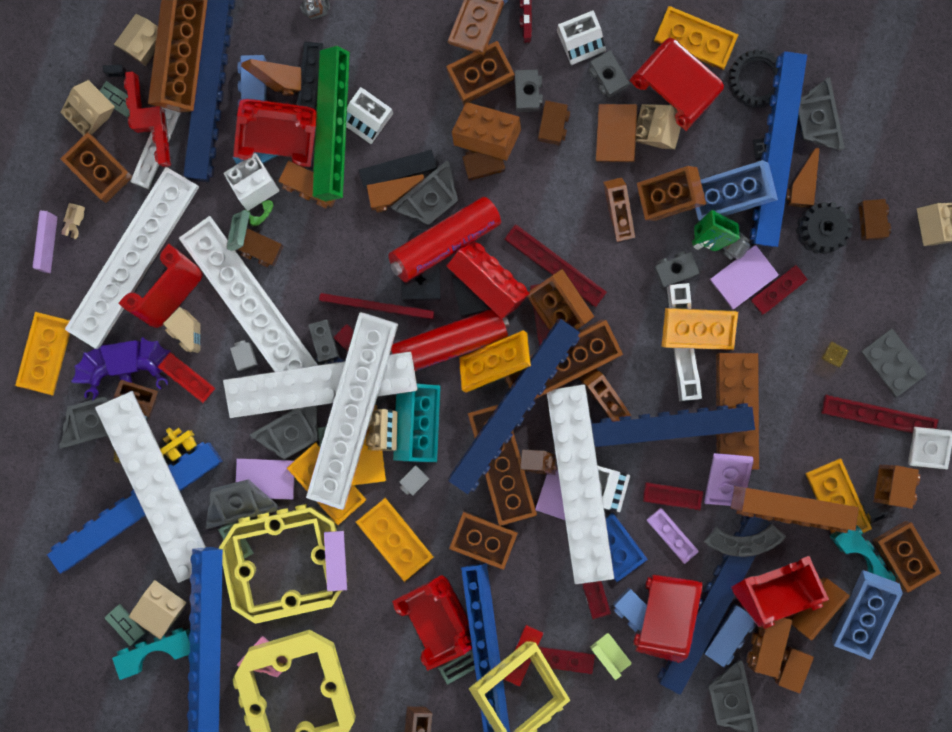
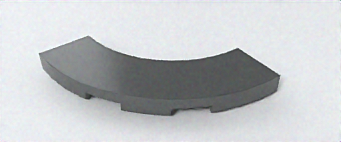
(745, 545)

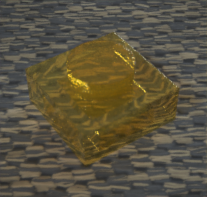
(835, 354)

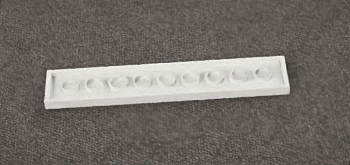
(132, 257)
(246, 298)
(308, 386)
(352, 410)
(151, 481)
(580, 484)

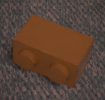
(794, 669)

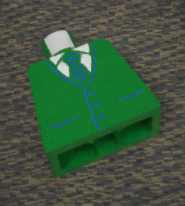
(715, 232)

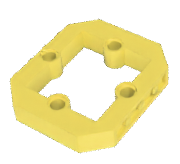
(238, 584)
(293, 647)

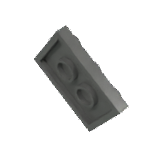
(893, 362)

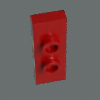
(530, 635)

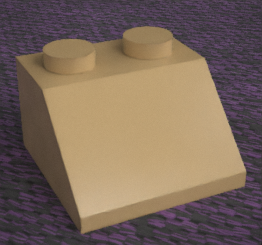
(139, 39)
(157, 609)

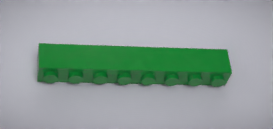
(331, 124)

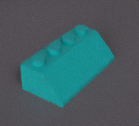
(418, 424)

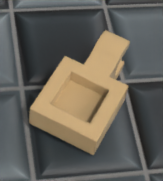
(73, 217)

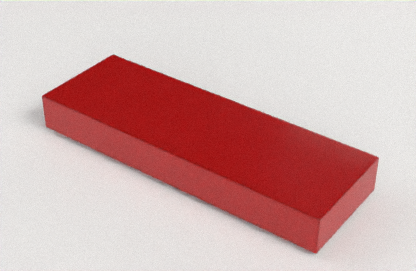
(186, 377)

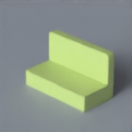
(611, 655)

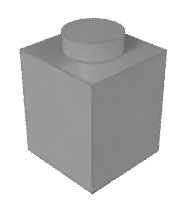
(243, 355)
(413, 481)

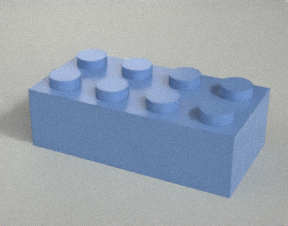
(738, 189)
(866, 614)

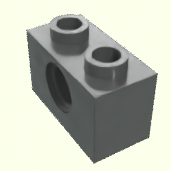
(608, 63)
(526, 79)
(687, 269)
(323, 341)

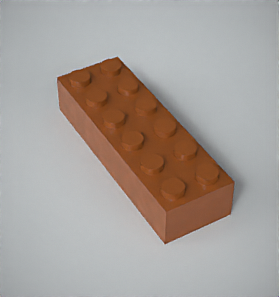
(177, 54)
(592, 350)
(738, 385)
(505, 478)
(794, 509)

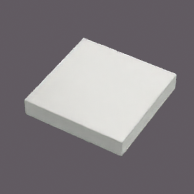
(930, 448)

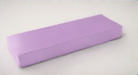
(672, 535)
(335, 561)

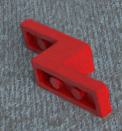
(147, 119)

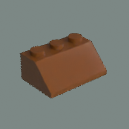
(559, 299)
(811, 622)

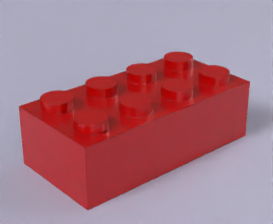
(488, 279)

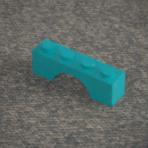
(854, 543)
(130, 662)

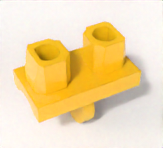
(171, 448)

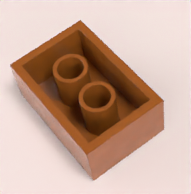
(480, 73)
(486, 131)
(96, 167)
(671, 193)
(896, 486)
(483, 540)
(906, 556)
(769, 648)

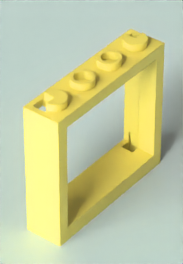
(504, 668)

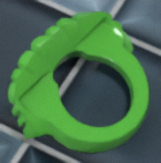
(255, 220)

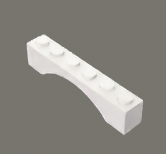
(685, 362)

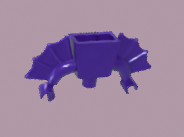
(121, 361)

